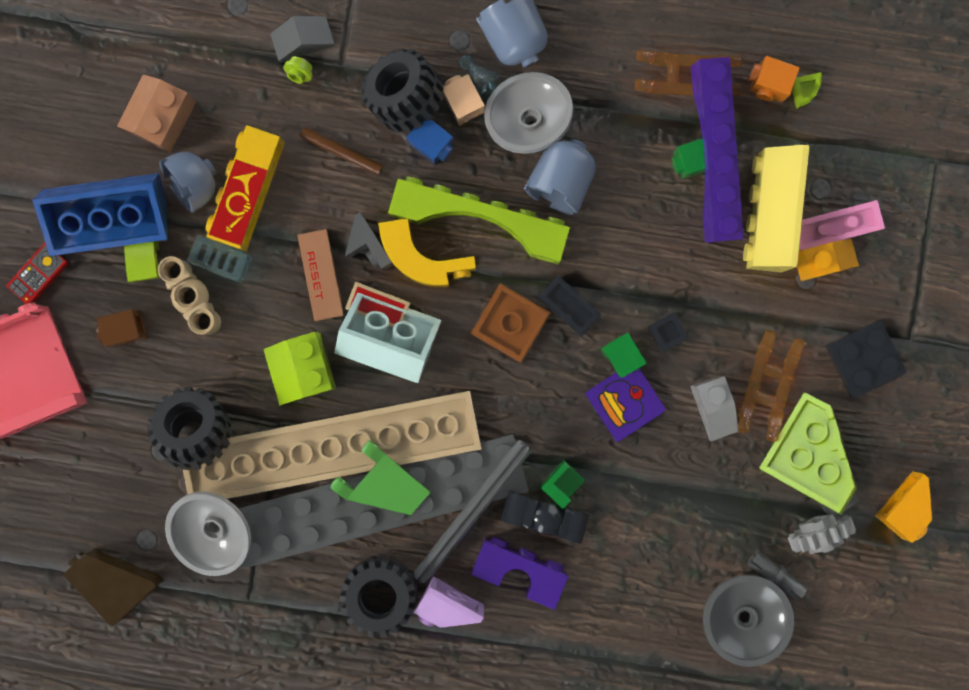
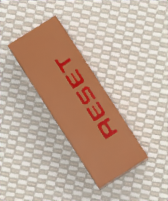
(320, 275)

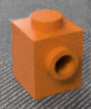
(772, 79)

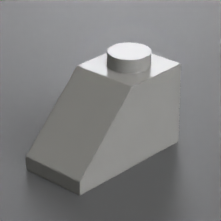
(716, 407)

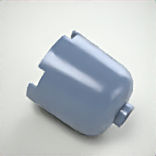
(514, 31)
(562, 176)

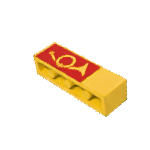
(245, 188)

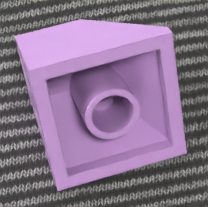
(447, 606)

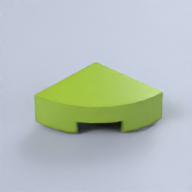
(806, 88)

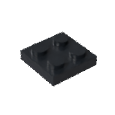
(865, 359)

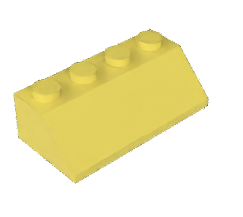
(776, 208)

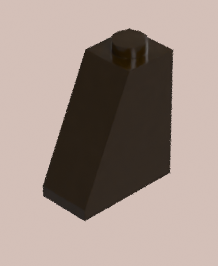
(110, 584)

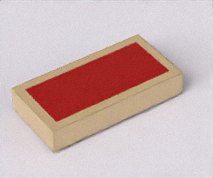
(368, 306)

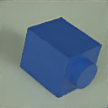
(431, 141)

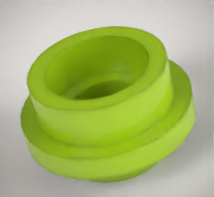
(298, 70)

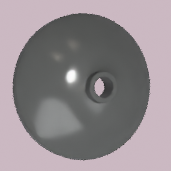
(764, 631)

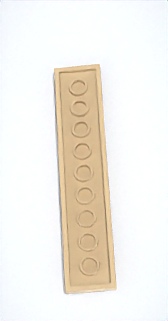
(335, 446)

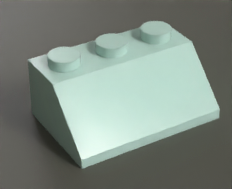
(395, 349)

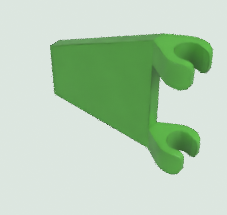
(384, 486)

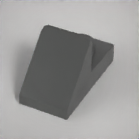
(362, 238)

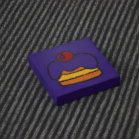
(625, 403)

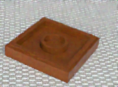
(510, 323)

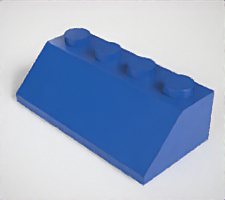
(102, 214)

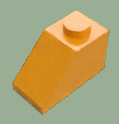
(826, 259)
(909, 508)

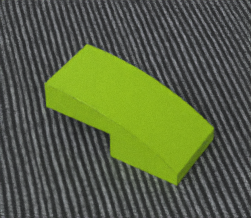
(141, 261)

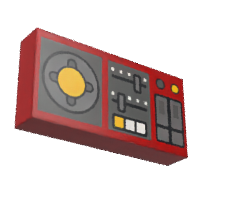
(37, 275)

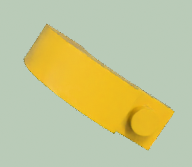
(399, 247)

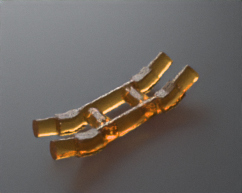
(673, 61)
(784, 374)

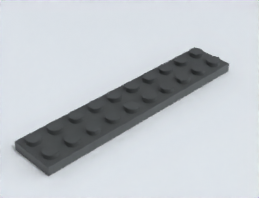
(324, 518)

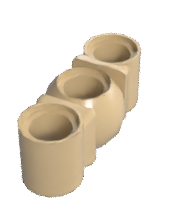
(179, 286)

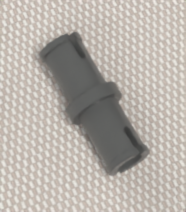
(777, 575)

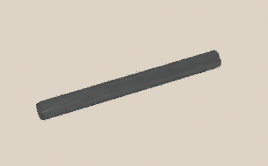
(472, 511)

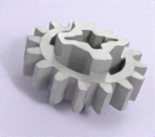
(821, 533)

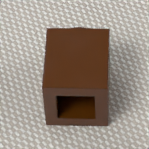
(121, 328)

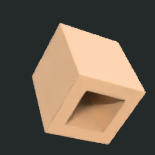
(463, 98)

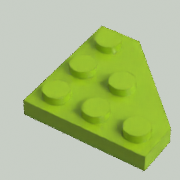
(812, 455)

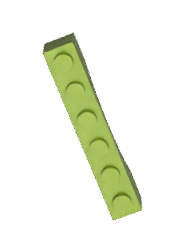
(421, 203)

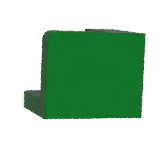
(623, 355)
(562, 483)

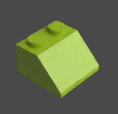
(299, 368)

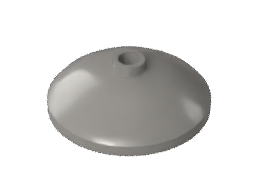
(524, 100)
(197, 539)

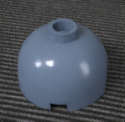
(190, 178)

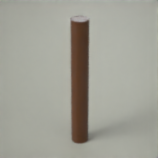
(341, 151)

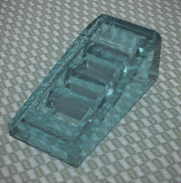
(241, 265)

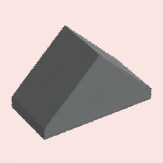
(301, 37)

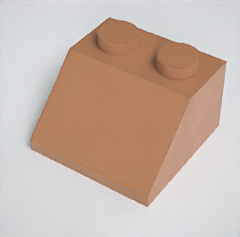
(157, 112)

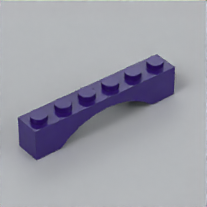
(716, 113)

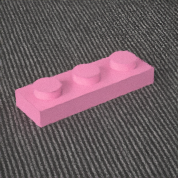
(841, 225)

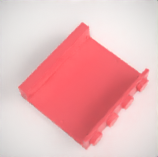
(34, 371)

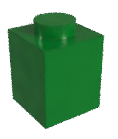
(689, 159)

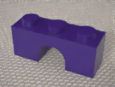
(546, 578)

